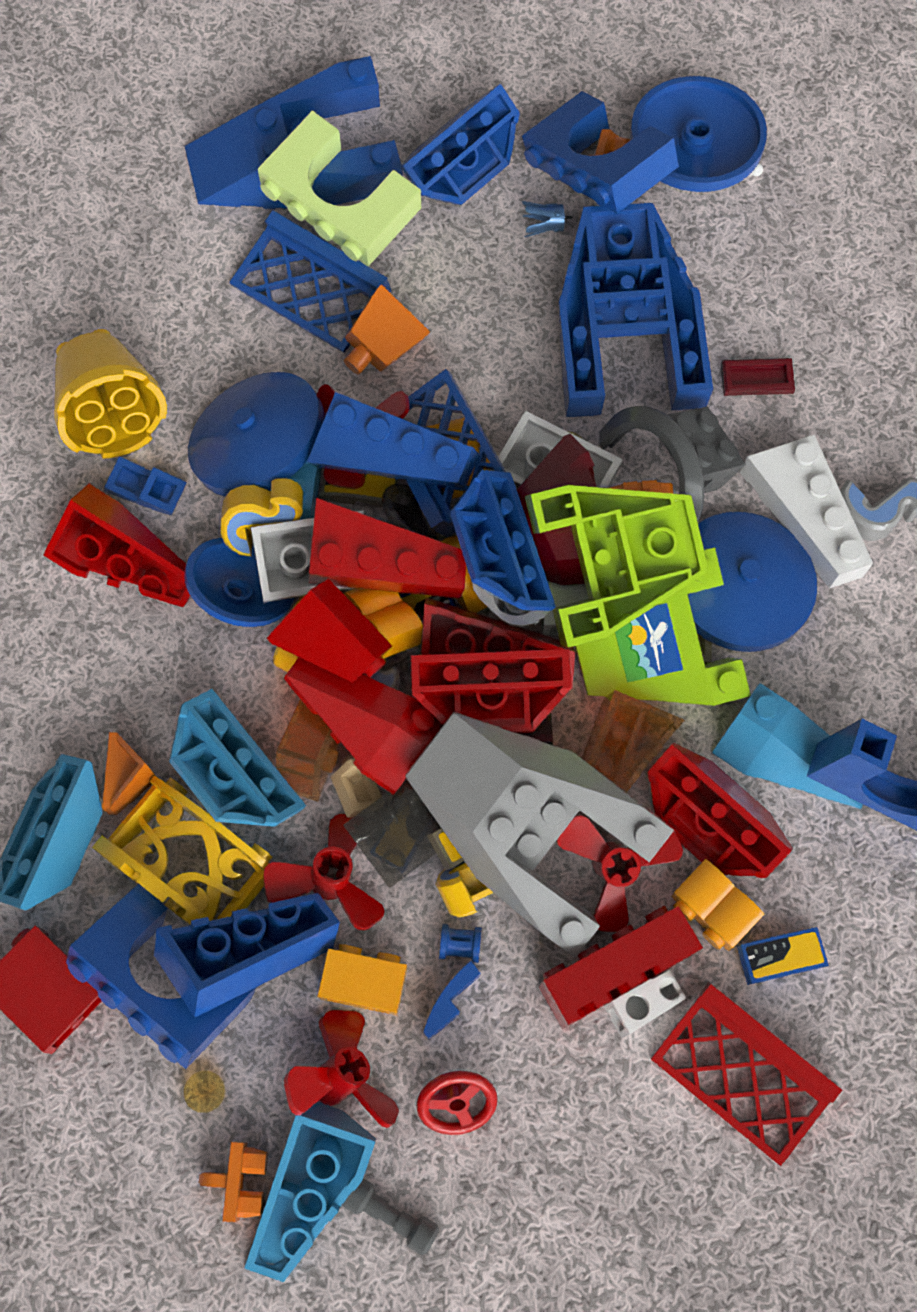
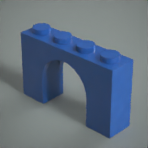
(608, 178)
(856, 766)
(103, 961)

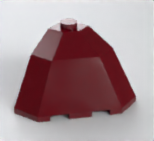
(564, 465)

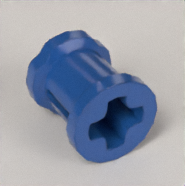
(460, 943)

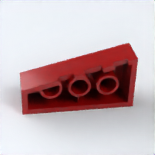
(381, 556)

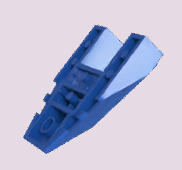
(228, 157)
(629, 284)

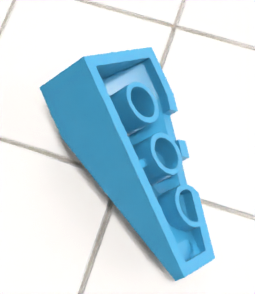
(775, 744)
(314, 1178)

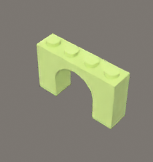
(360, 228)

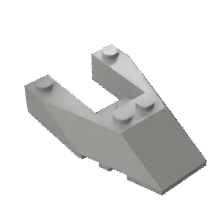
(508, 803)

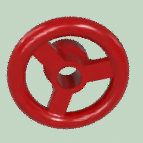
(454, 1095)

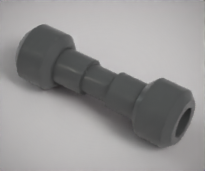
(419, 1233)

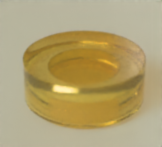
(204, 1091)

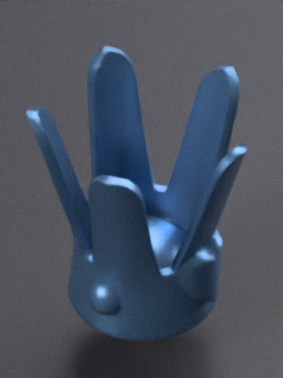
(551, 215)

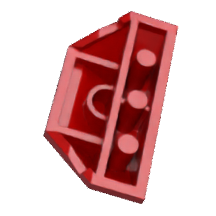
(494, 687)
(715, 815)

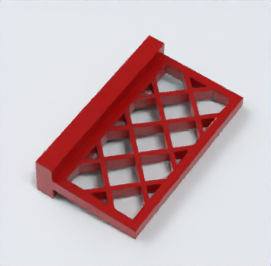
(775, 1054)

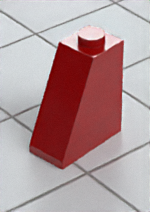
(332, 634)

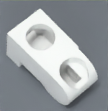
(644, 1003)

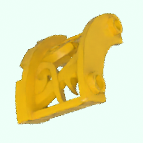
(128, 853)

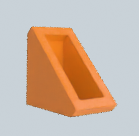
(125, 775)

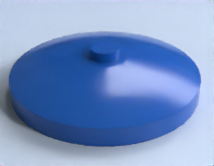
(714, 130)
(255, 432)
(765, 581)

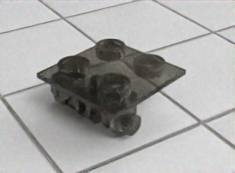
(395, 833)

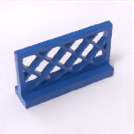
(320, 254)
(430, 497)

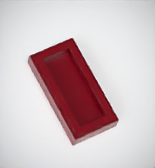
(757, 377)

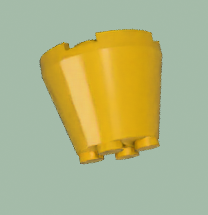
(104, 396)

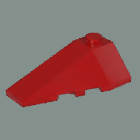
(111, 541)
(372, 721)

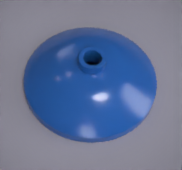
(229, 586)

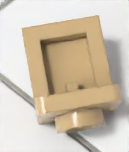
(354, 788)

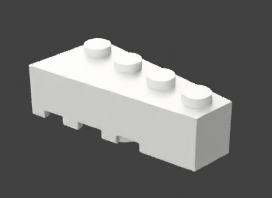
(808, 502)

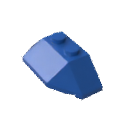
(466, 149)
(500, 543)

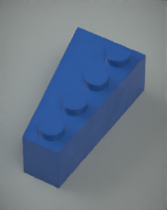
(380, 444)
(240, 952)

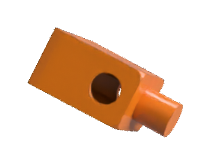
(382, 333)

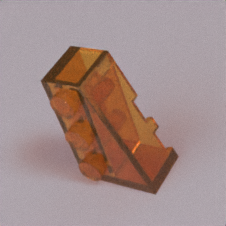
(627, 737)
(306, 753)

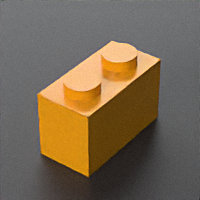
(363, 980)

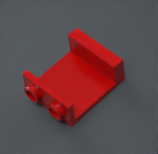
(42, 992)

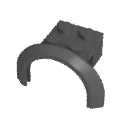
(693, 439)

